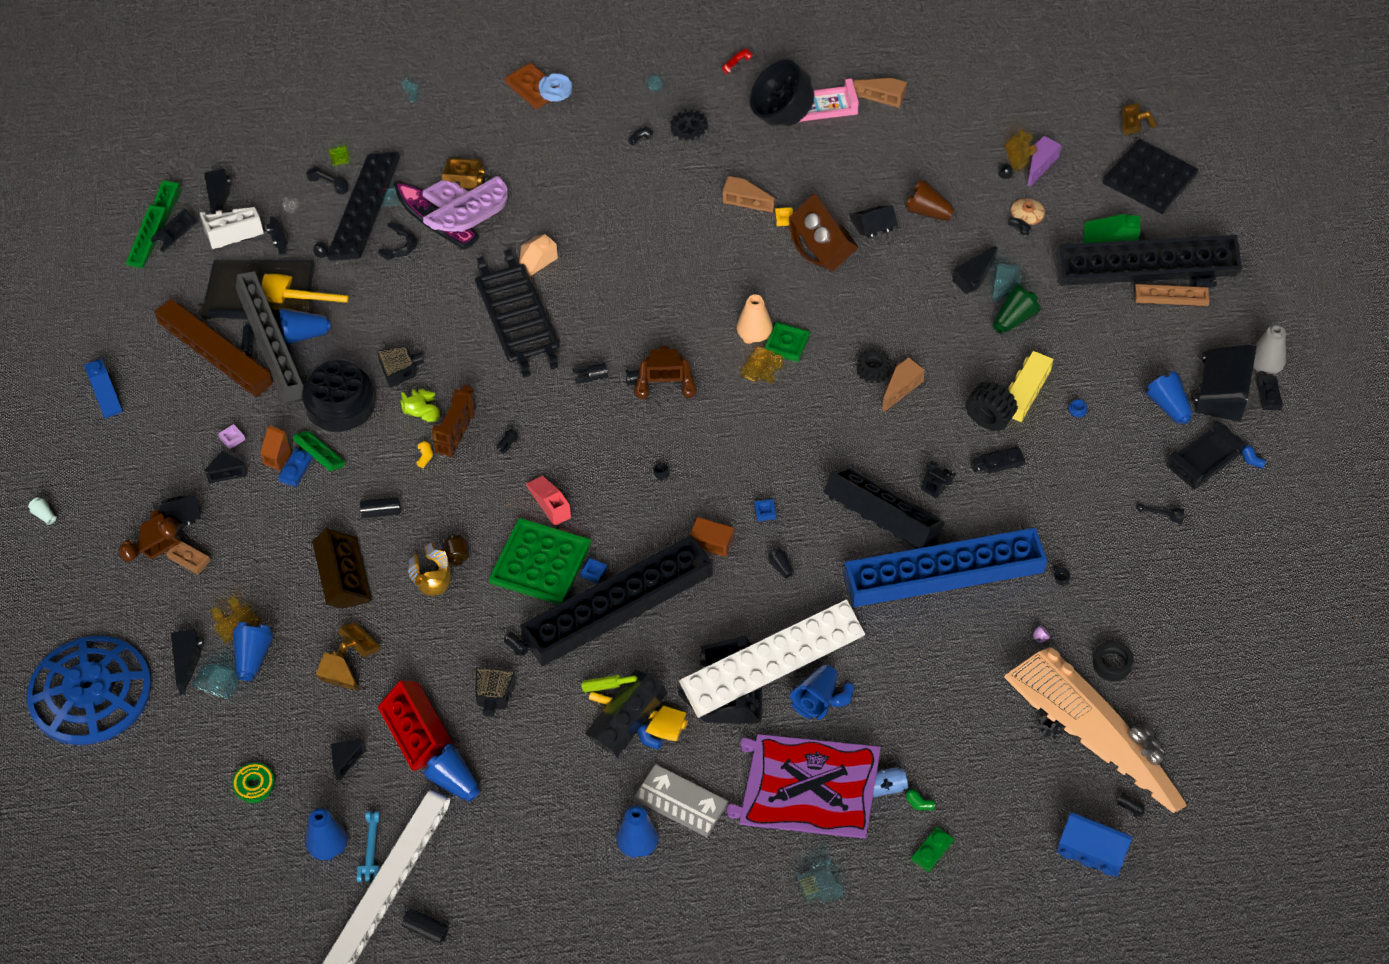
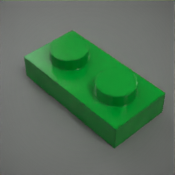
(932, 849)

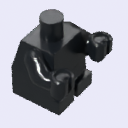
(936, 479)

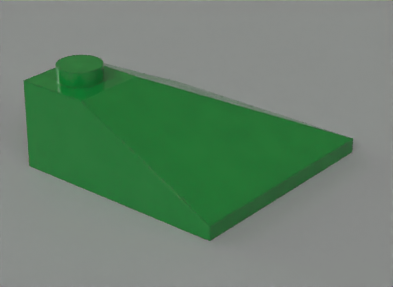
(1112, 229)

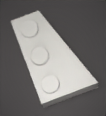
(232, 226)

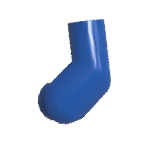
(1251, 458)
(843, 698)
(647, 739)

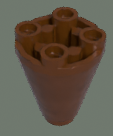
(929, 202)

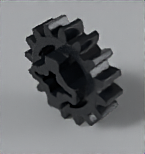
(689, 125)

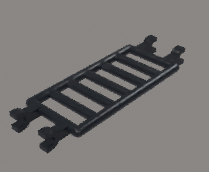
(537, 306)

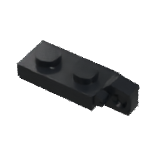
(999, 460)

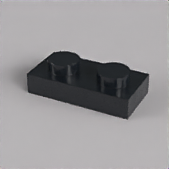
(1269, 393)

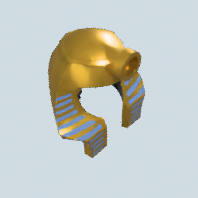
(432, 582)

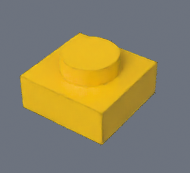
(782, 216)

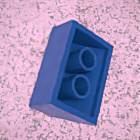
(1094, 844)

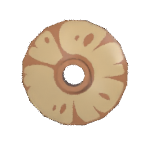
(1028, 210)

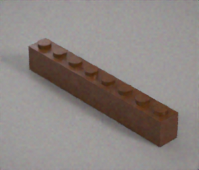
(213, 347)

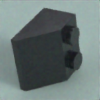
(874, 220)

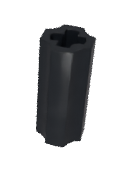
(380, 507)
(425, 926)

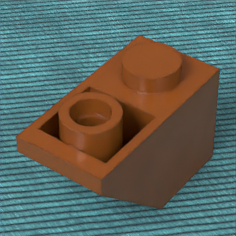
(275, 448)

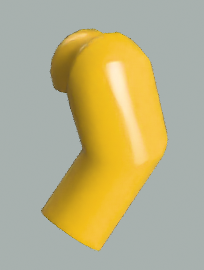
(427, 453)

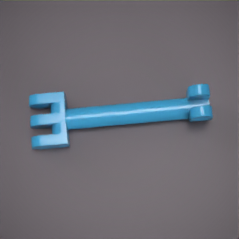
(369, 868)

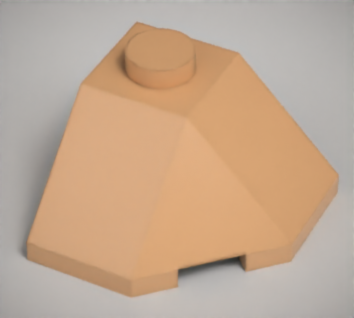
(538, 253)

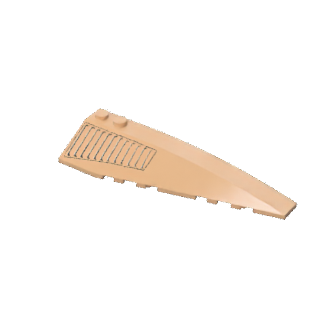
(1060, 691)

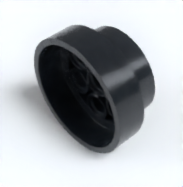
(782, 94)
(338, 396)

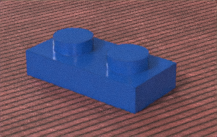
(295, 467)

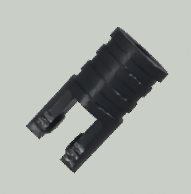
(595, 372)

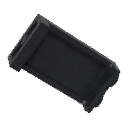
(1206, 455)

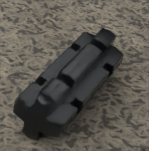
(247, 340)

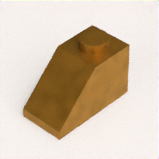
(336, 671)

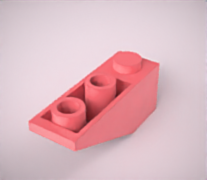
(550, 500)

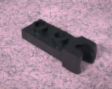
(174, 229)

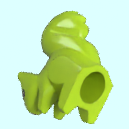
(417, 405)

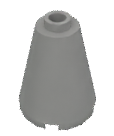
(1271, 351)

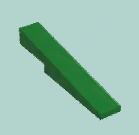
(153, 221)

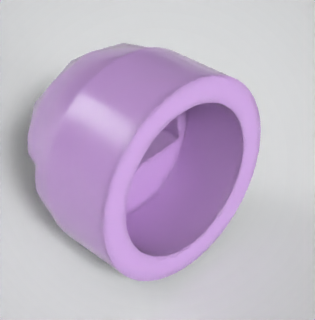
(1041, 634)

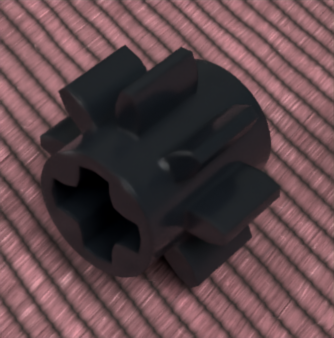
(1045, 723)

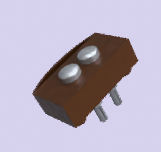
(822, 234)

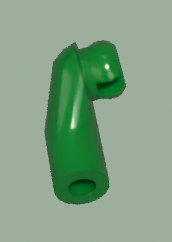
(917, 801)

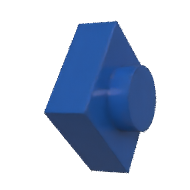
(765, 510)
(594, 571)

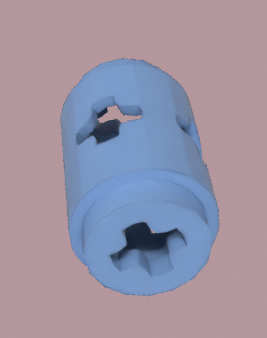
(896, 781)

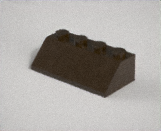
(341, 569)

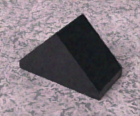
(225, 468)
(345, 755)

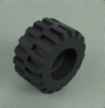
(991, 406)

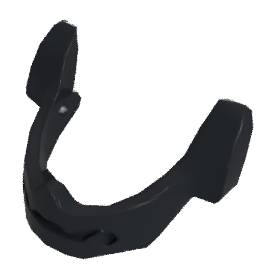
(411, 244)

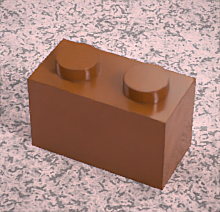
(713, 536)

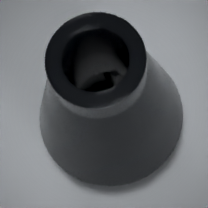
(780, 562)

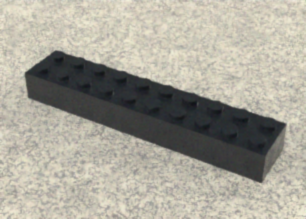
(1148, 260)
(616, 600)

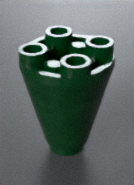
(1016, 309)

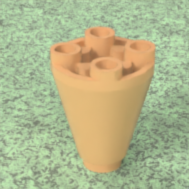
(754, 321)

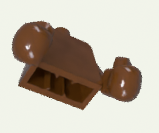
(664, 366)
(155, 538)

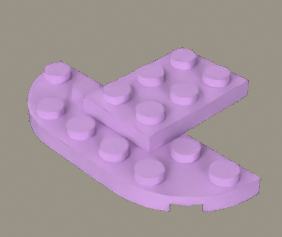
(461, 208)

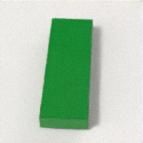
(319, 450)

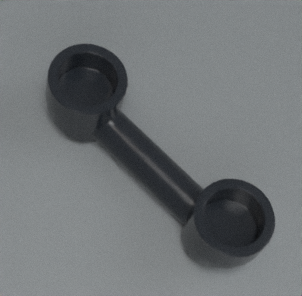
(340, 183)

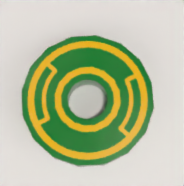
(251, 772)

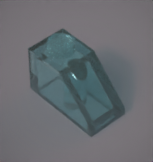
(1006, 278)
(216, 681)

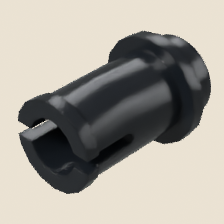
(1204, 282)
(506, 442)
(519, 647)
(1131, 805)

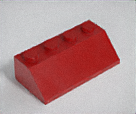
(414, 724)

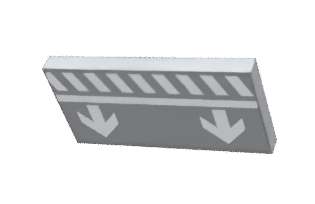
(681, 800)

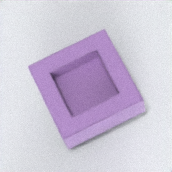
(231, 436)

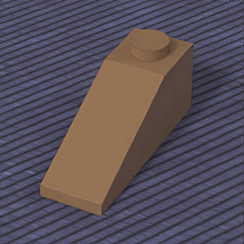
(884, 90)
(745, 194)
(904, 380)

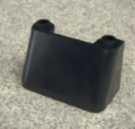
(1226, 381)
(744, 709)

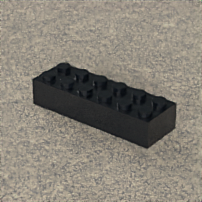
(883, 507)

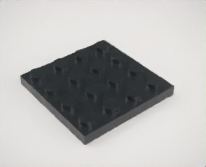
(1150, 176)

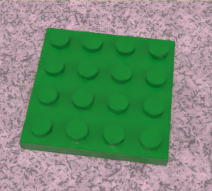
(540, 561)

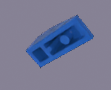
(103, 388)

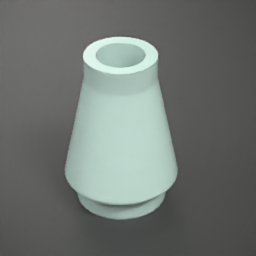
(41, 509)

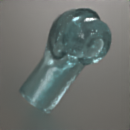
(411, 89)

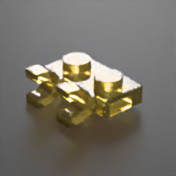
(1019, 150)
(757, 365)
(225, 627)

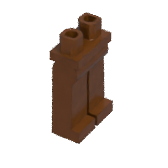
(450, 432)

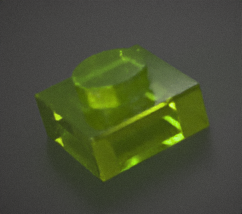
(339, 156)

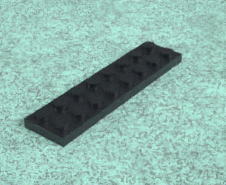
(363, 206)

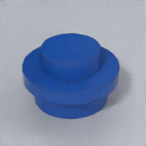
(1078, 408)

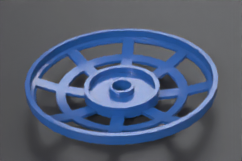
(89, 697)

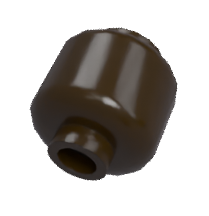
(456, 550)

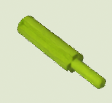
(606, 683)

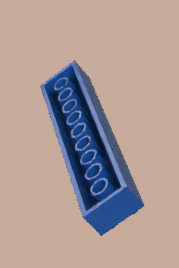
(944, 567)

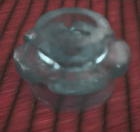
(654, 83)

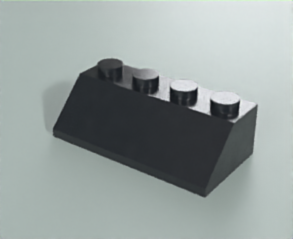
(626, 713)

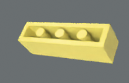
(1029, 382)

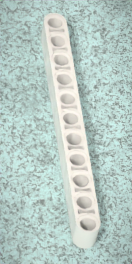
(389, 880)

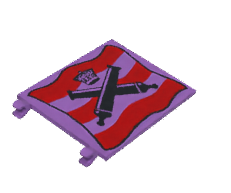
(809, 786)

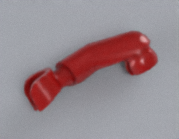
(735, 59)

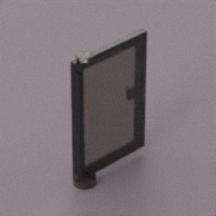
(223, 299)

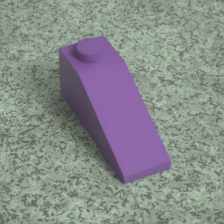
(1046, 155)

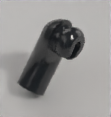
(638, 134)
(1016, 222)

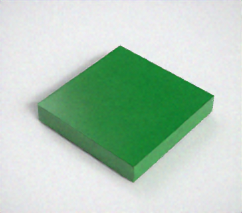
(787, 341)

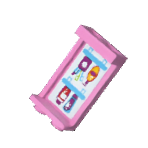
(834, 102)

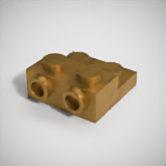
(466, 171)

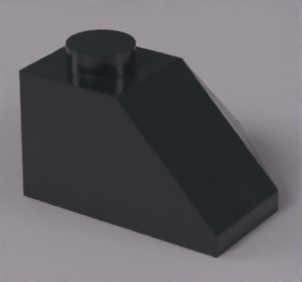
(182, 508)

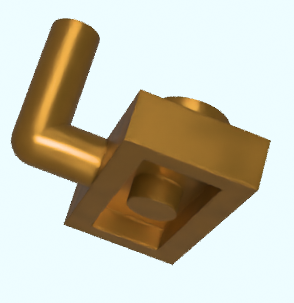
(1132, 118)
(358, 639)

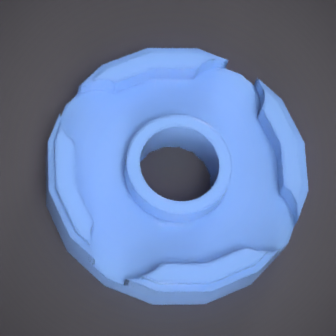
(555, 94)

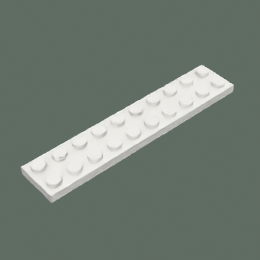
(771, 658)

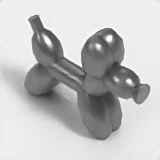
(1150, 745)

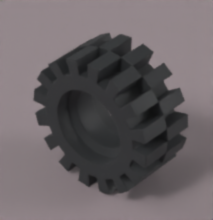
(873, 373)

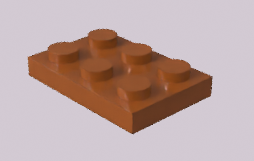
(526, 84)

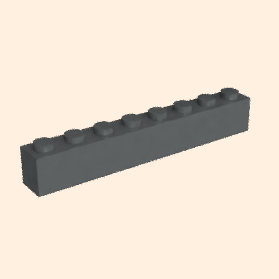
(269, 337)

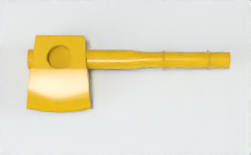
(277, 289)
(665, 723)

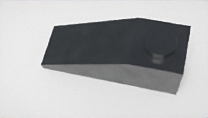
(217, 189)
(972, 273)
(186, 655)

